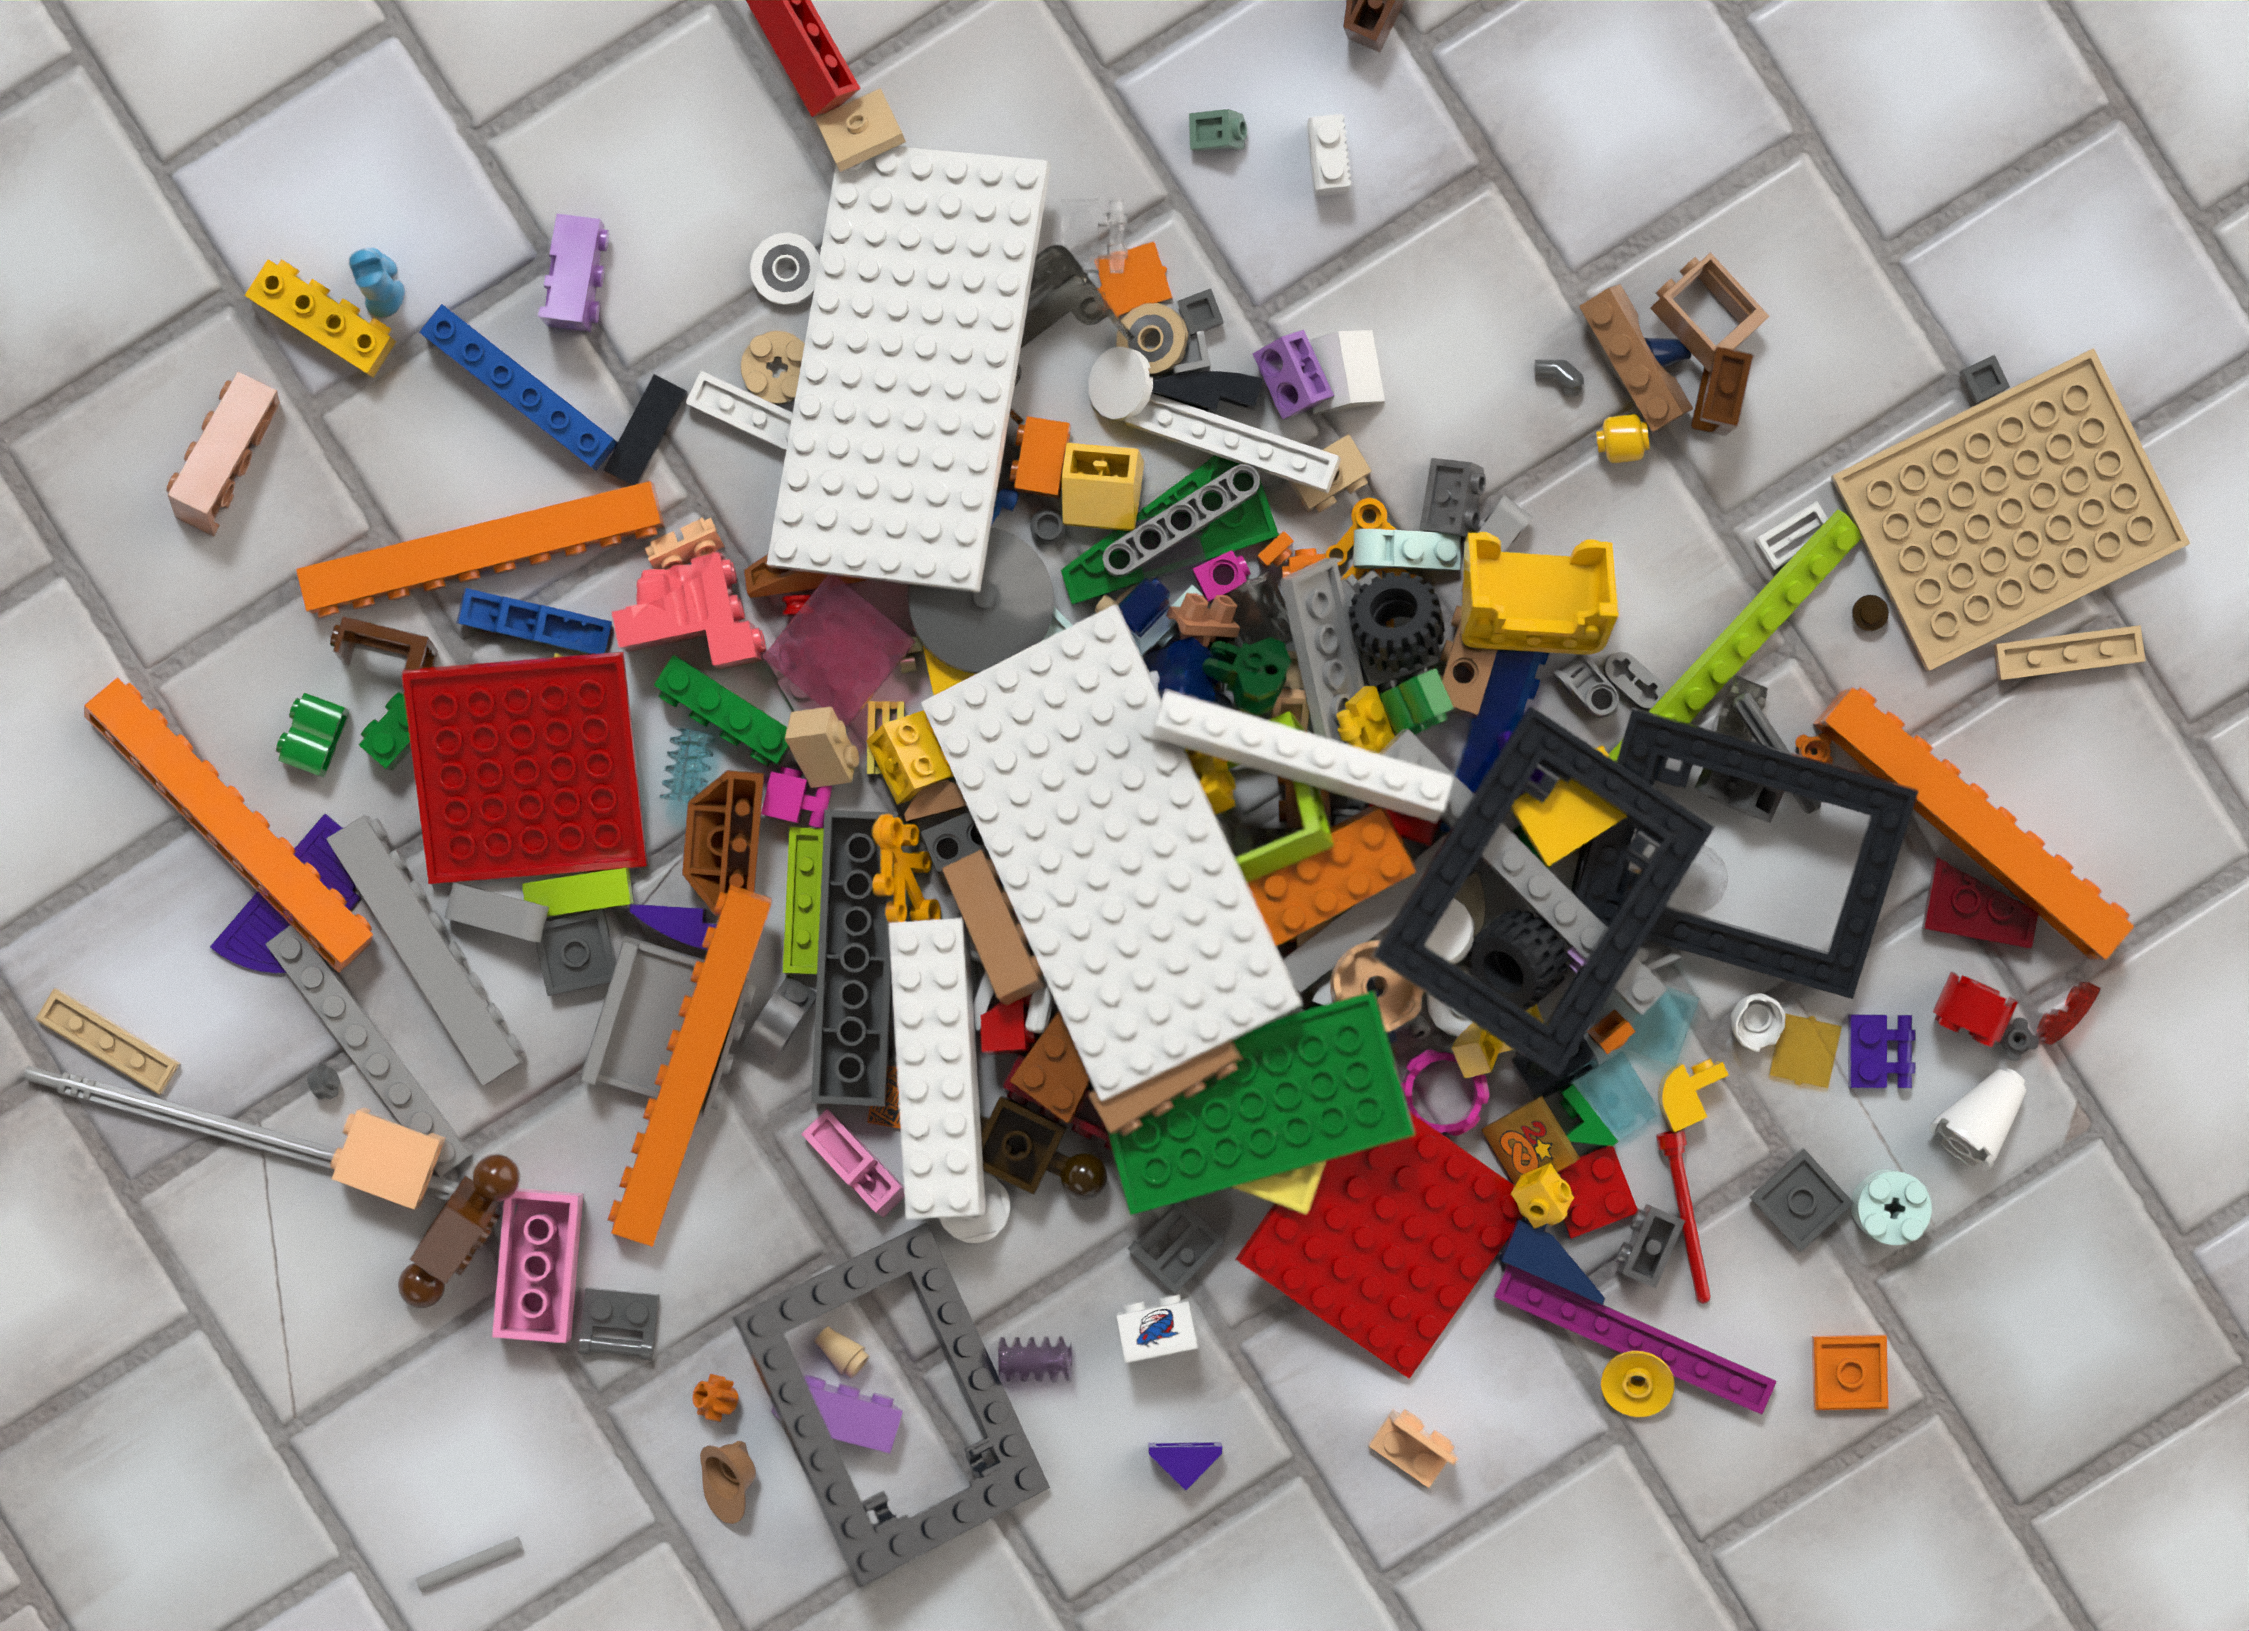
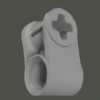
(1506, 522)
(1586, 683)

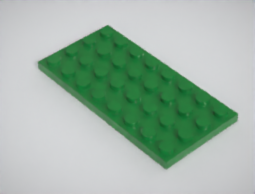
(1300, 1097)

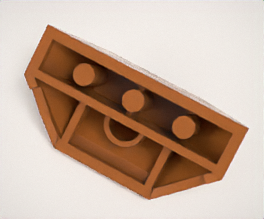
(723, 835)

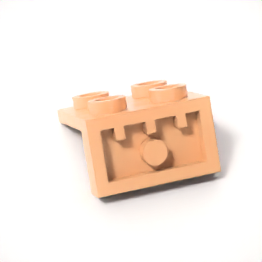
(1412, 1448)

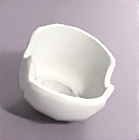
(1757, 1021)

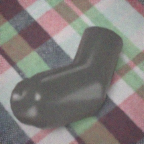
(1563, 371)

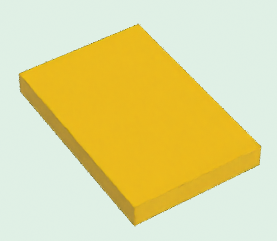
(1564, 819)

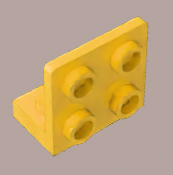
(909, 755)

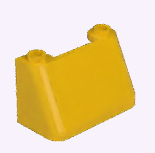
(1538, 598)

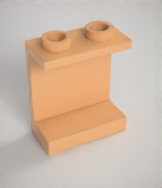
(386, 1159)

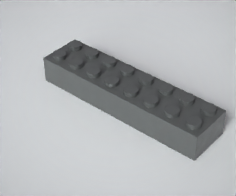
(852, 967)

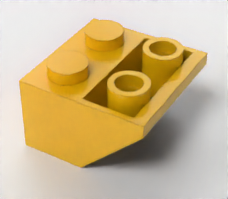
(1101, 486)

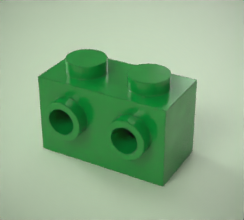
(389, 738)

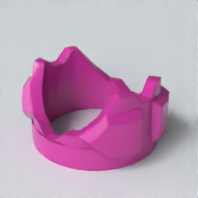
(1480, 1085)

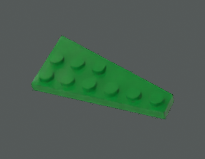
(1236, 530)

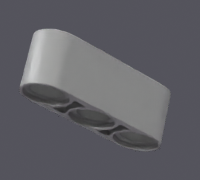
(496, 912)

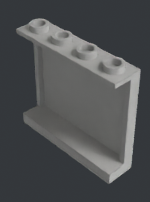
(640, 1017)

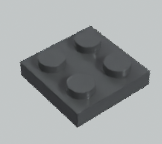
(576, 952)
(1801, 1200)

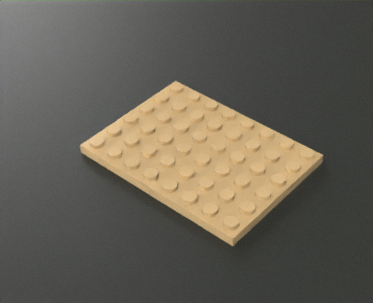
(2010, 509)

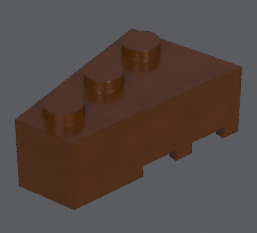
(1370, 21)

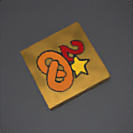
(1530, 1140)

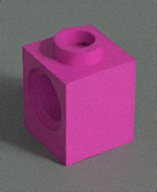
(1204, 575)

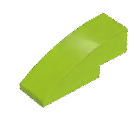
(581, 892)

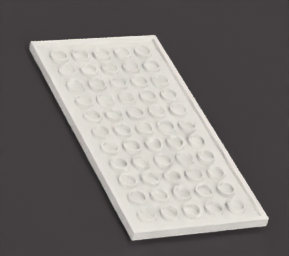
(910, 367)
(1110, 854)

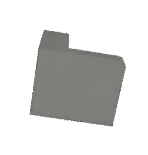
(1196, 356)

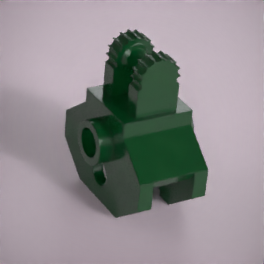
(1252, 672)

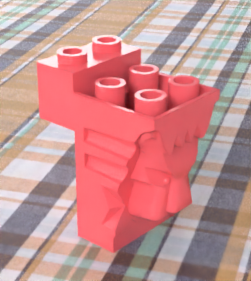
(689, 605)

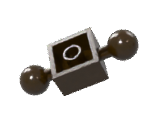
(1081, 1175)

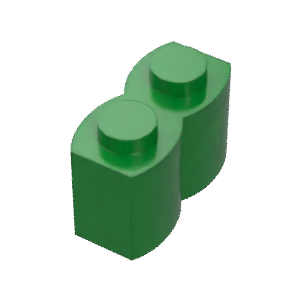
(1417, 703)
(313, 734)

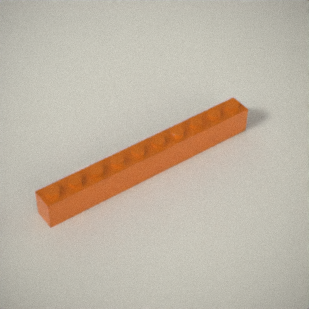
(480, 548)
(228, 824)
(690, 1066)

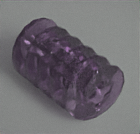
(1035, 1359)

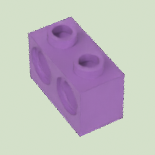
(1293, 374)

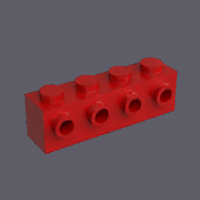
(797, 39)

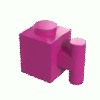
(787, 798)

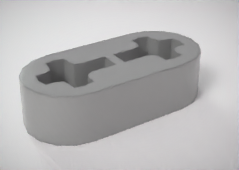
(1639, 673)

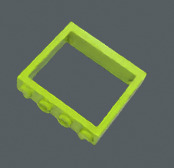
(1298, 846)

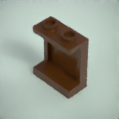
(1722, 392)

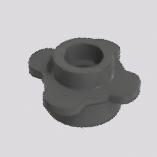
(2027, 1040)

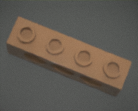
(1465, 697)

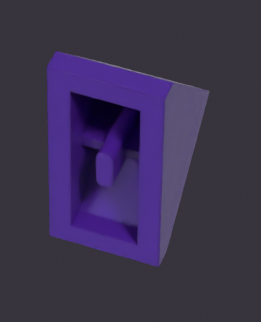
(1185, 1460)

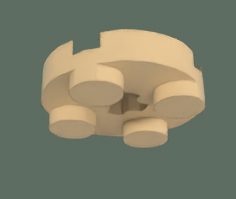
(763, 351)

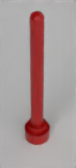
(1673, 1146)

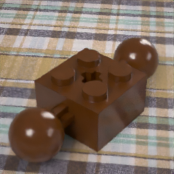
(458, 1230)

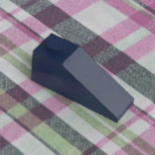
(1544, 1257)

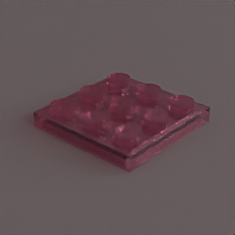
(839, 648)

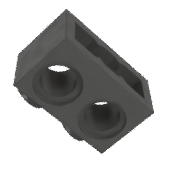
(957, 829)

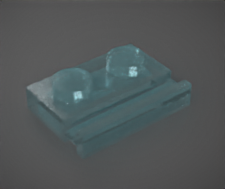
(1663, 1027)
(1619, 1095)

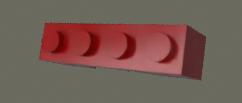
(1005, 1029)

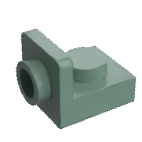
(1217, 130)

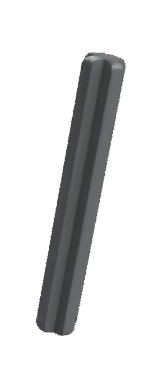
(1766, 735)

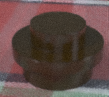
(1870, 612)

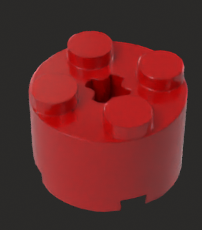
(1974, 1008)

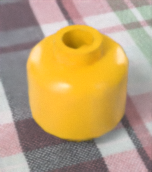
(1623, 438)

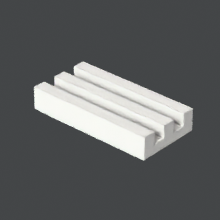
(1768, 551)

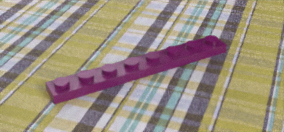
(1629, 1334)

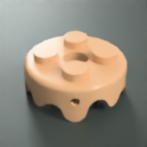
(1349, 978)

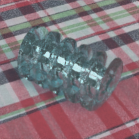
(688, 764)

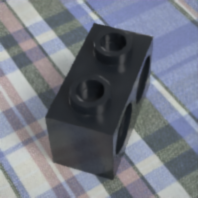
(1547, 1084)

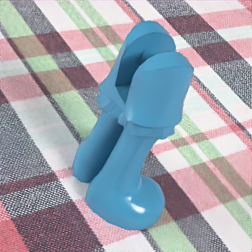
(373, 277)

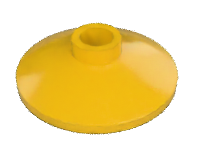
(1634, 1396)

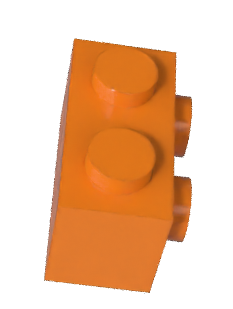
(1041, 456)

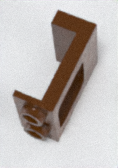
(418, 648)

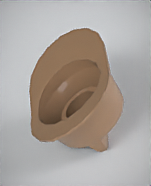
(726, 1477)

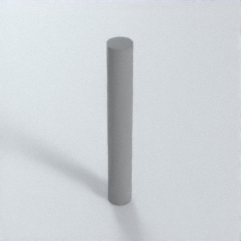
(469, 1563)

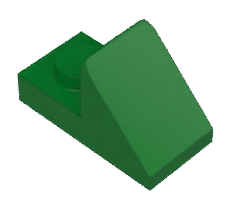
(1591, 1127)

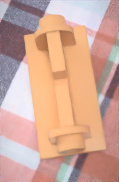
(699, 540)

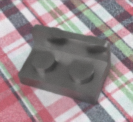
(1452, 497)

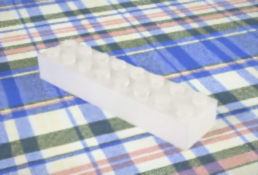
(937, 1068)

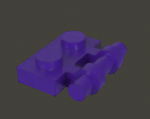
(1868, 1051)

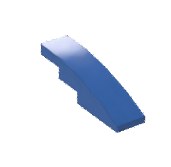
(533, 622)

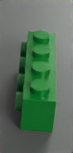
(725, 709)

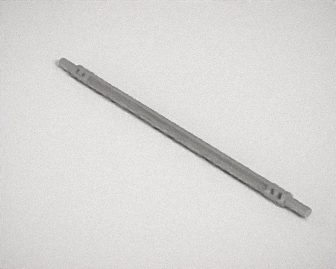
(207, 1123)

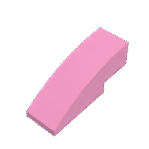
(855, 1163)

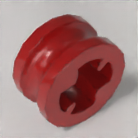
(794, 604)

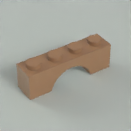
(1620, 335)

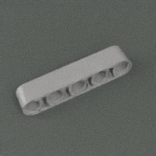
(1193, 507)

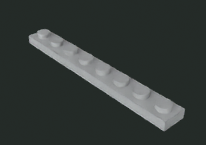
(365, 1044)

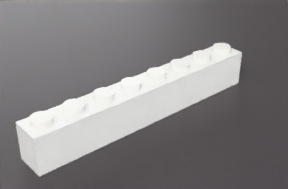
(1301, 756)

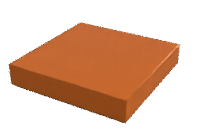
(1850, 1372)

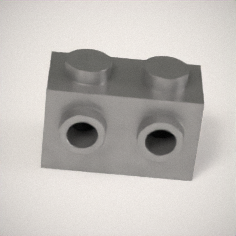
(1650, 1245)

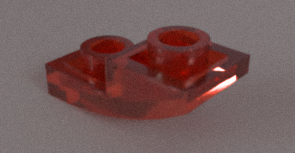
(2059, 1023)

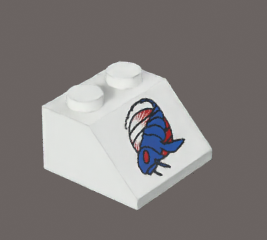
(1156, 1328)

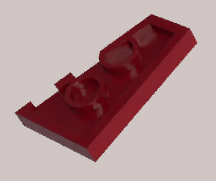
(1974, 910)

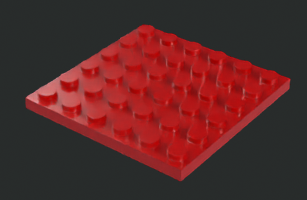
(525, 767)
(1389, 1242)

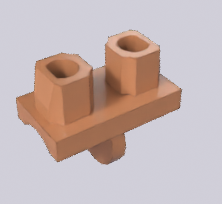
(1203, 622)

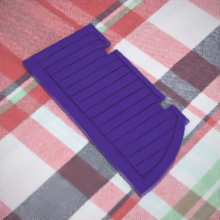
(260, 922)

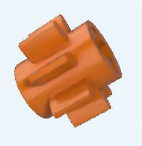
(715, 1397)

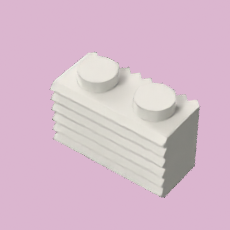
(1329, 155)

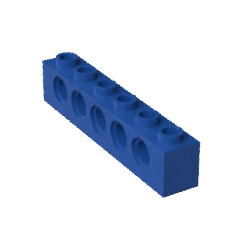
(519, 387)

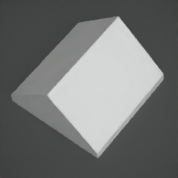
(1350, 369)

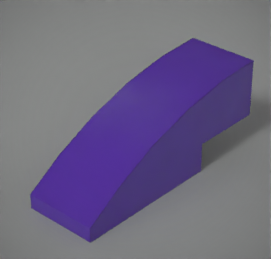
(679, 923)

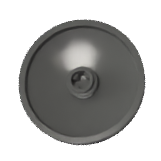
(990, 625)

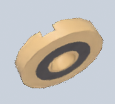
(1172, 331)

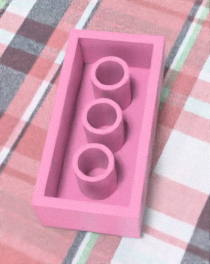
(538, 1265)

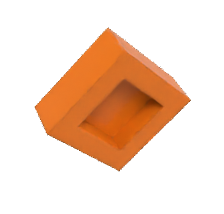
(1276, 551)
(1611, 1032)

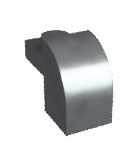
(779, 1019)

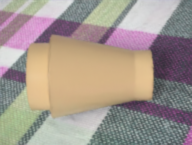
(843, 1352)

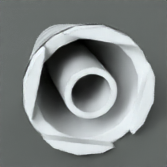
(1981, 1119)

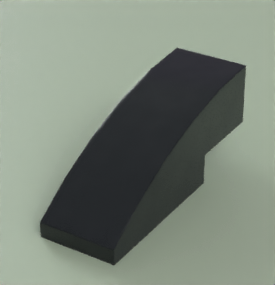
(1208, 387)

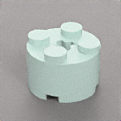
(1902, 1225)

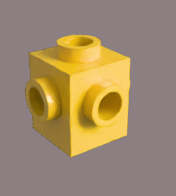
(1542, 1196)

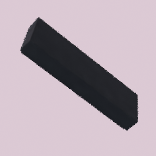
(645, 430)

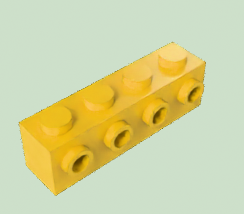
(320, 317)

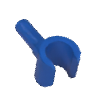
(1005, 499)

